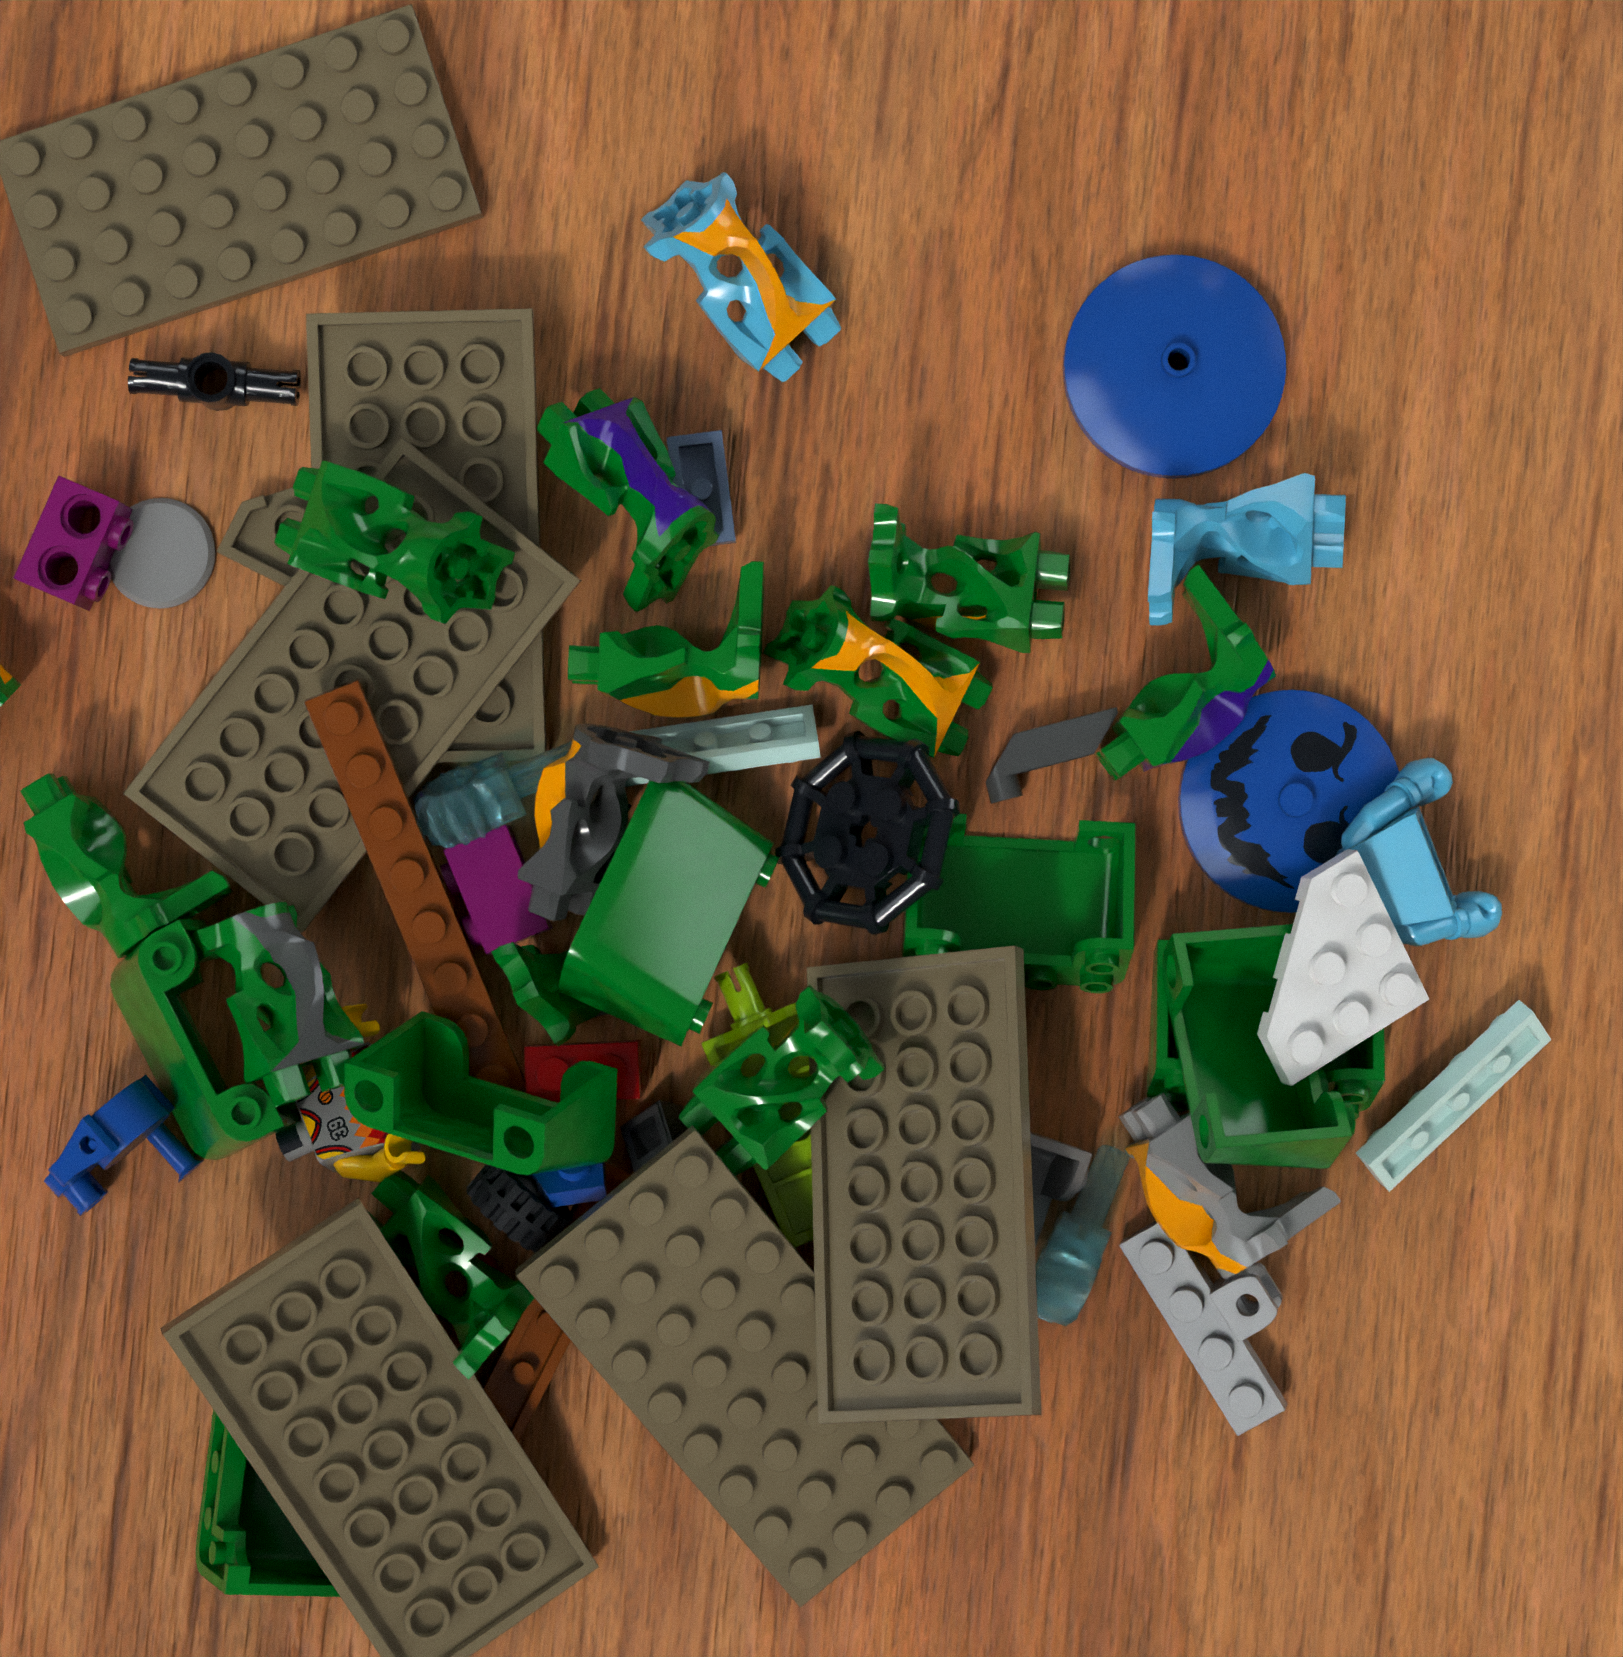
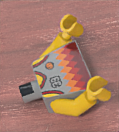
(335, 1133)

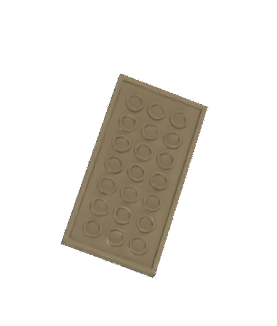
(236, 180)
(468, 402)
(245, 761)
(927, 1196)
(712, 1345)
(379, 1443)

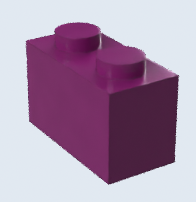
(490, 887)

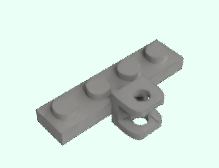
(1213, 1322)

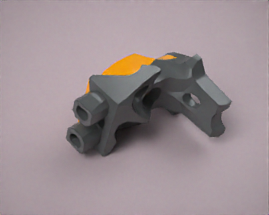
(586, 809)

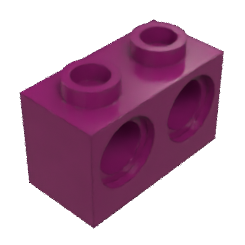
(60, 538)

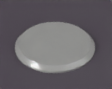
(165, 556)

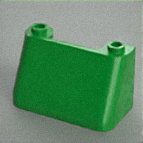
(666, 911)
(148, 994)
(244, 1535)

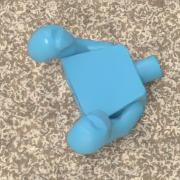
(1406, 864)

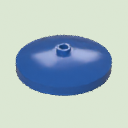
(1164, 417)

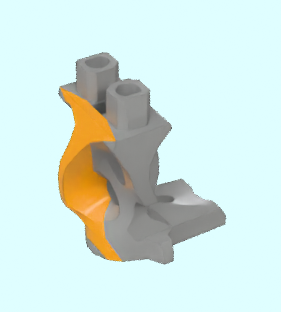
(1199, 1200)

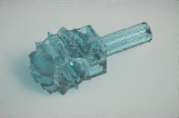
(479, 797)
(1078, 1242)

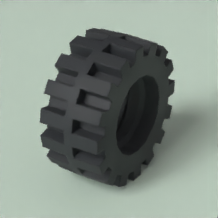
(517, 1207)

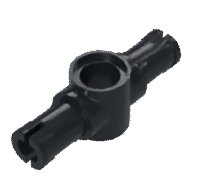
(186, 381)

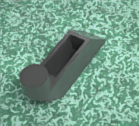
(1044, 748)

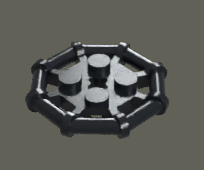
(839, 829)

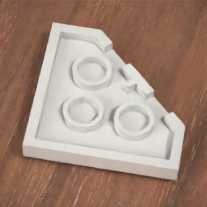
(1336, 972)

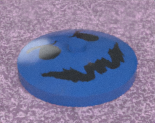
(1280, 794)

